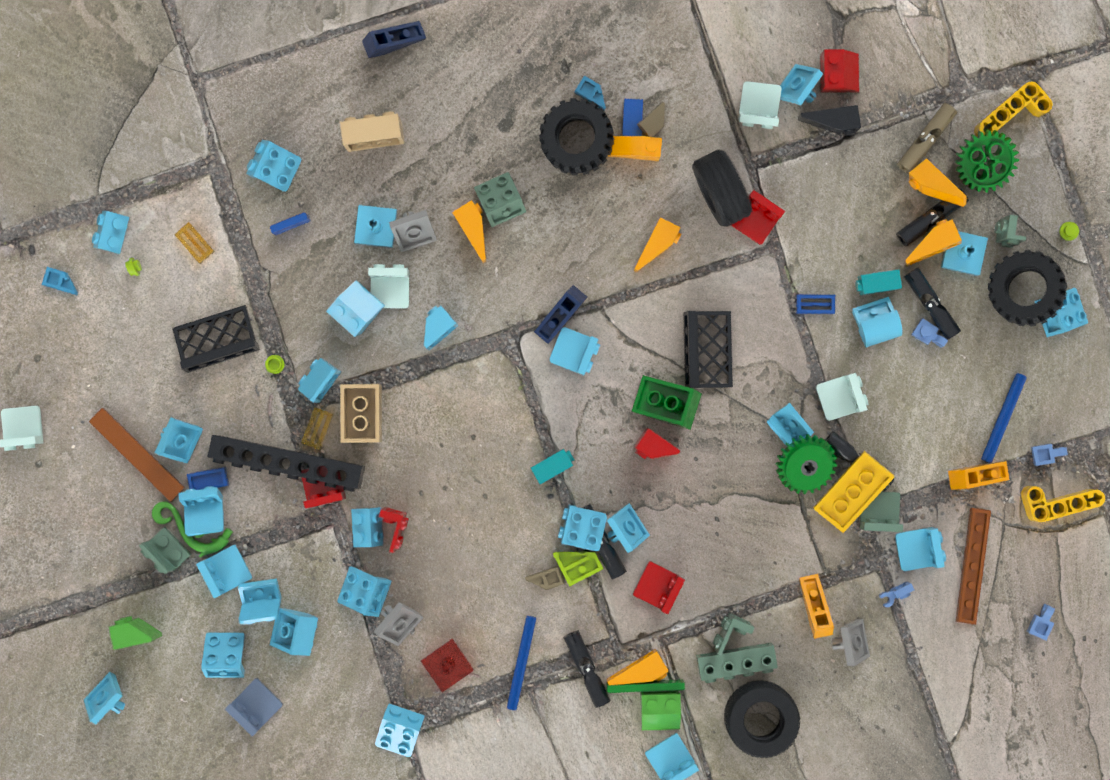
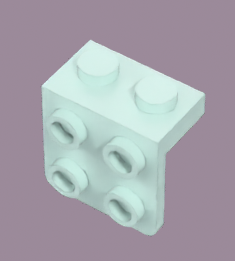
(759, 104)
(390, 285)
(842, 396)
(21, 427)

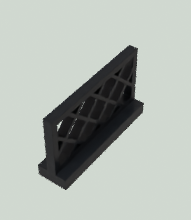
(692, 346)
(220, 354)

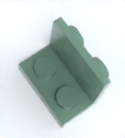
(500, 199)
(882, 513)
(165, 551)
(728, 623)

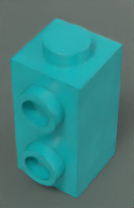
(878, 282)
(552, 466)

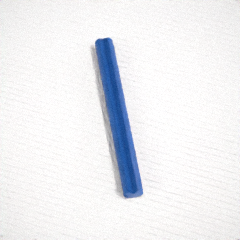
(1003, 418)
(521, 663)

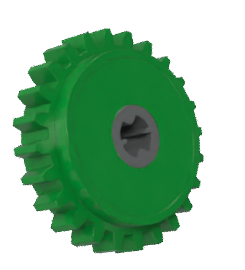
(793, 468)

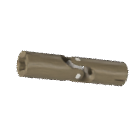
(925, 140)

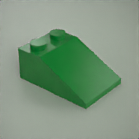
(667, 402)

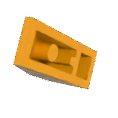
(637, 147)
(934, 183)
(471, 222)
(660, 240)
(938, 240)
(978, 475)
(816, 606)
(645, 669)

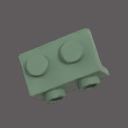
(1006, 232)

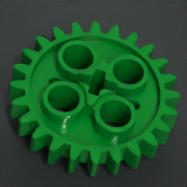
(1003, 155)

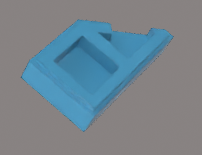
(591, 91)
(59, 280)

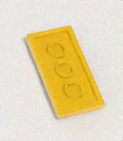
(853, 491)

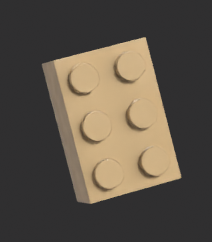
(372, 131)
(360, 413)

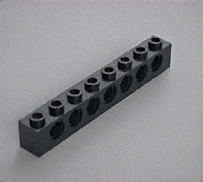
(220, 444)

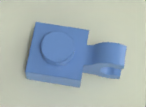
(927, 332)
(1045, 454)
(901, 591)
(1040, 625)

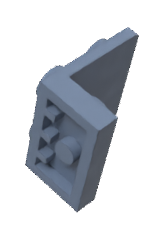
(254, 706)

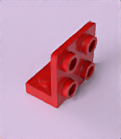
(761, 220)
(319, 494)
(392, 516)
(659, 587)

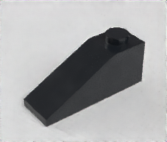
(836, 120)

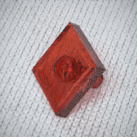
(447, 665)

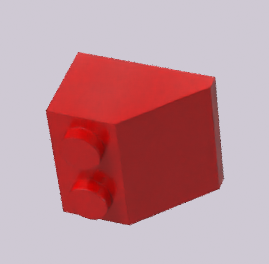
(839, 71)
(654, 446)

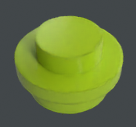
(1069, 231)
(133, 267)
(274, 364)

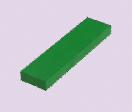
(662, 685)

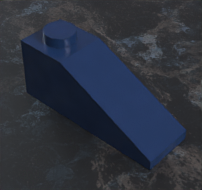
(392, 38)
(560, 314)

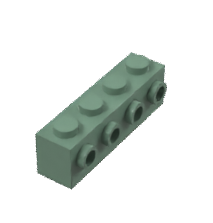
(737, 662)

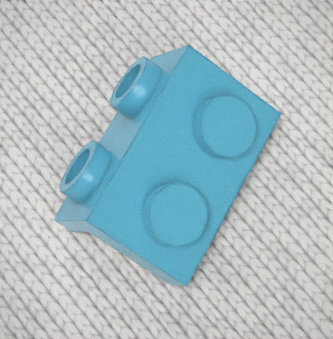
(110, 231)
(789, 424)
(367, 527)

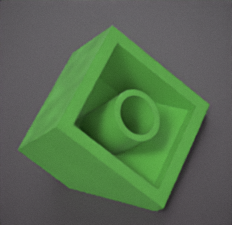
(132, 632)
(660, 710)

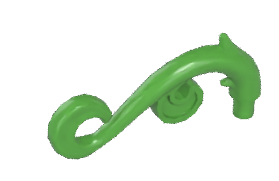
(205, 549)

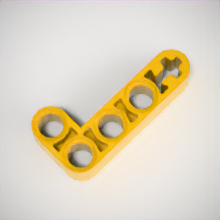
(1022, 101)
(1064, 503)

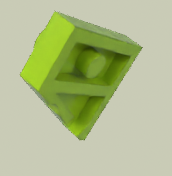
(577, 565)

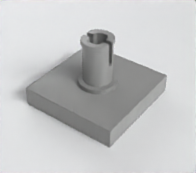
(413, 230)
(397, 623)
(853, 642)

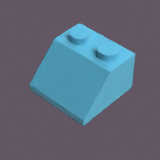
(355, 308)
(437, 326)
(319, 380)
(294, 632)

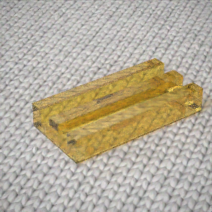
(205, 255)
(311, 443)

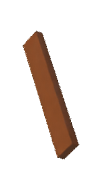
(136, 454)
(973, 566)

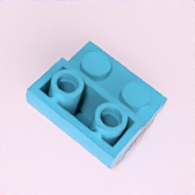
(877, 322)

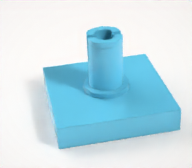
(799, 84)
(374, 226)
(966, 256)
(178, 440)
(627, 528)
(103, 698)

